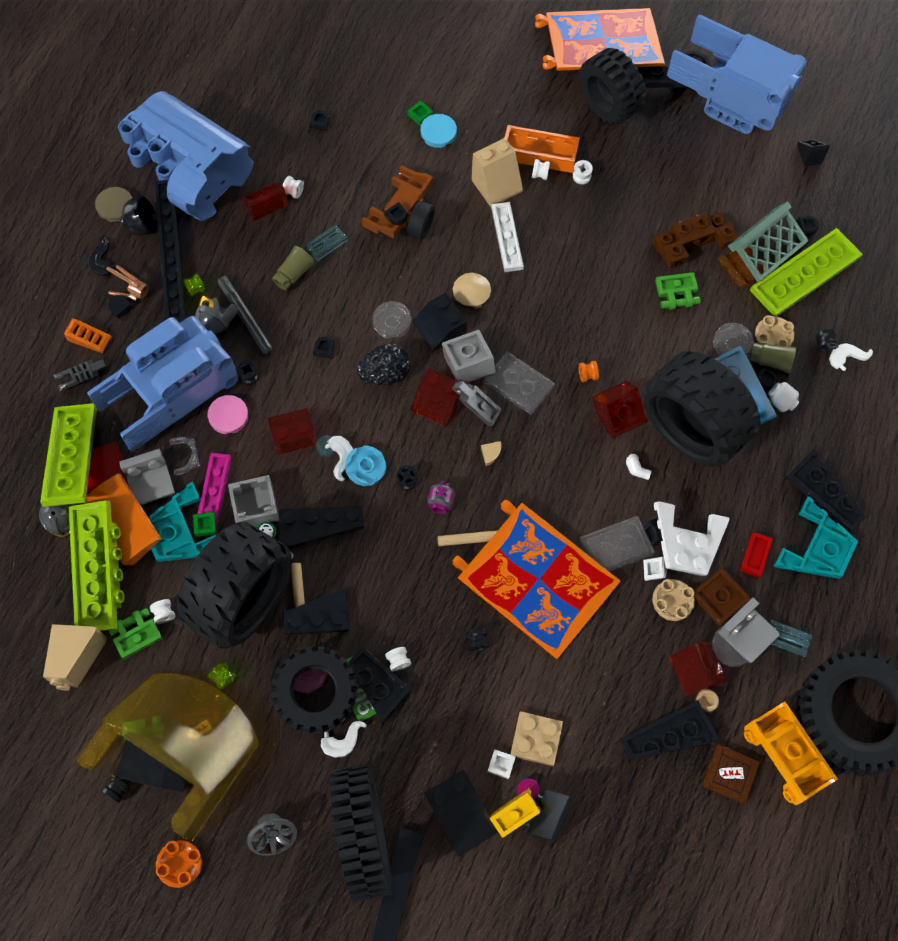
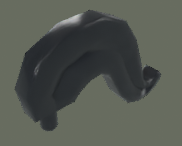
(95, 259)

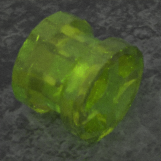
(194, 285)
(221, 675)

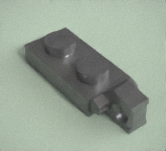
(477, 402)

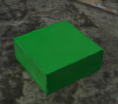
(419, 112)
(204, 524)

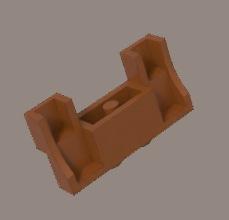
(411, 189)

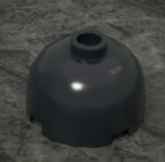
(138, 216)

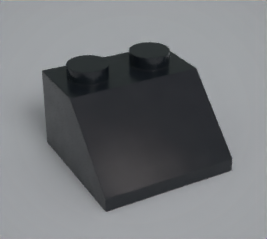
(440, 322)
(548, 822)

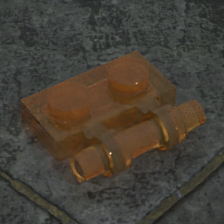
(736, 260)

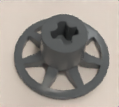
(270, 832)

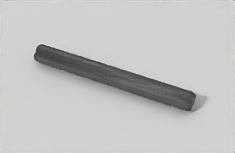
(245, 315)

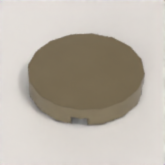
(110, 203)

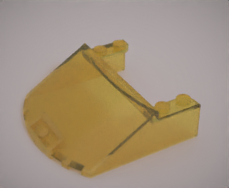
(189, 731)

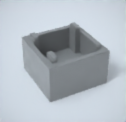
(468, 357)
(254, 501)

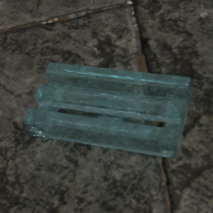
(327, 245)
(807, 637)

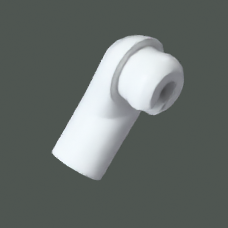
(635, 467)

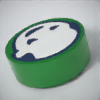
(268, 528)

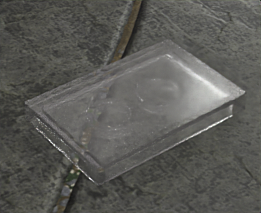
(519, 383)
(618, 544)

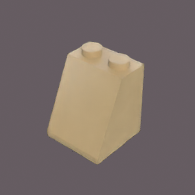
(496, 172)
(71, 654)

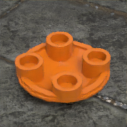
(178, 863)

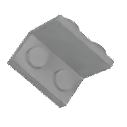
(148, 476)
(749, 632)

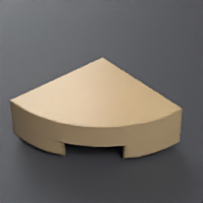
(491, 452)

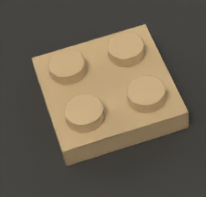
(536, 738)

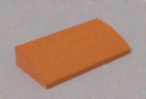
(544, 146)
(136, 529)

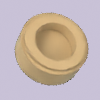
(708, 700)

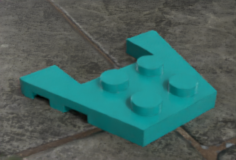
(171, 526)
(828, 549)

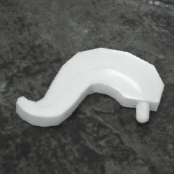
(839, 355)
(343, 448)
(341, 748)

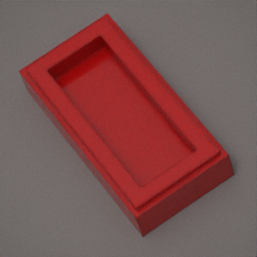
(756, 554)

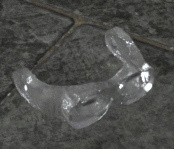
(193, 462)

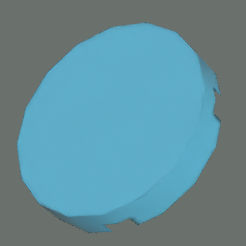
(438, 130)
(365, 466)

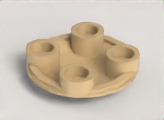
(471, 290)
(775, 331)
(673, 600)

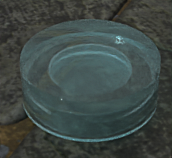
(320, 445)

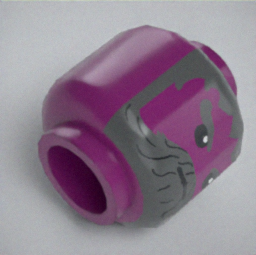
(441, 497)

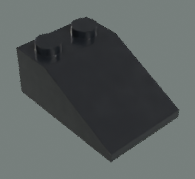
(143, 768)
(460, 812)

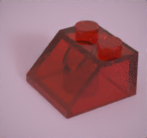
(436, 397)
(619, 408)
(292, 431)

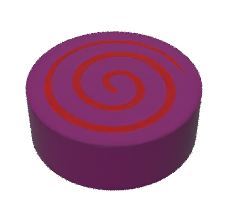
(529, 783)

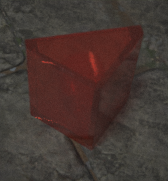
(265, 201)
(697, 668)

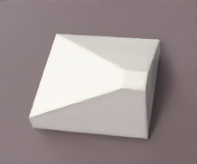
(654, 568)

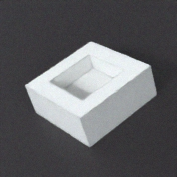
(501, 764)

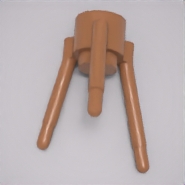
(136, 287)

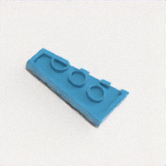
(739, 364)

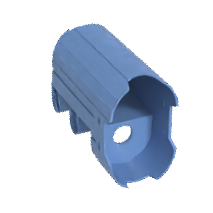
(188, 152)

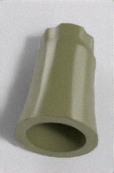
(292, 268)
(773, 356)

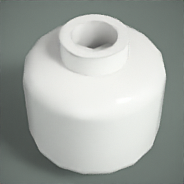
(783, 397)

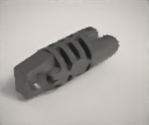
(80, 373)

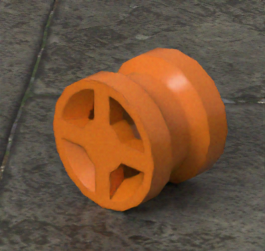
(588, 371)

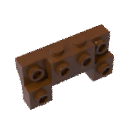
(693, 234)

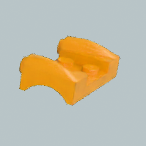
(791, 753)

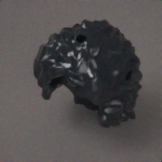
(384, 365)

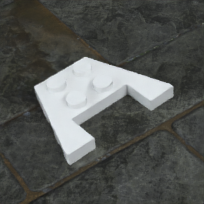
(688, 549)

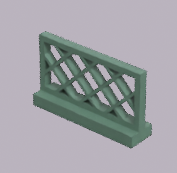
(758, 230)

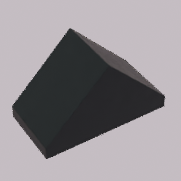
(812, 151)

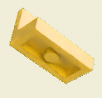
(515, 813)

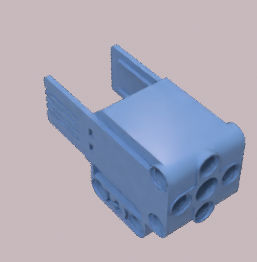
(748, 82)
(172, 371)

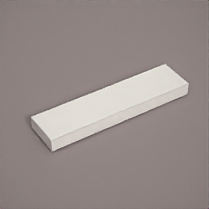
(507, 237)

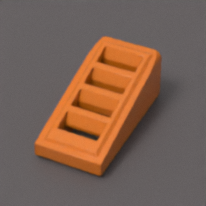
(77, 328)

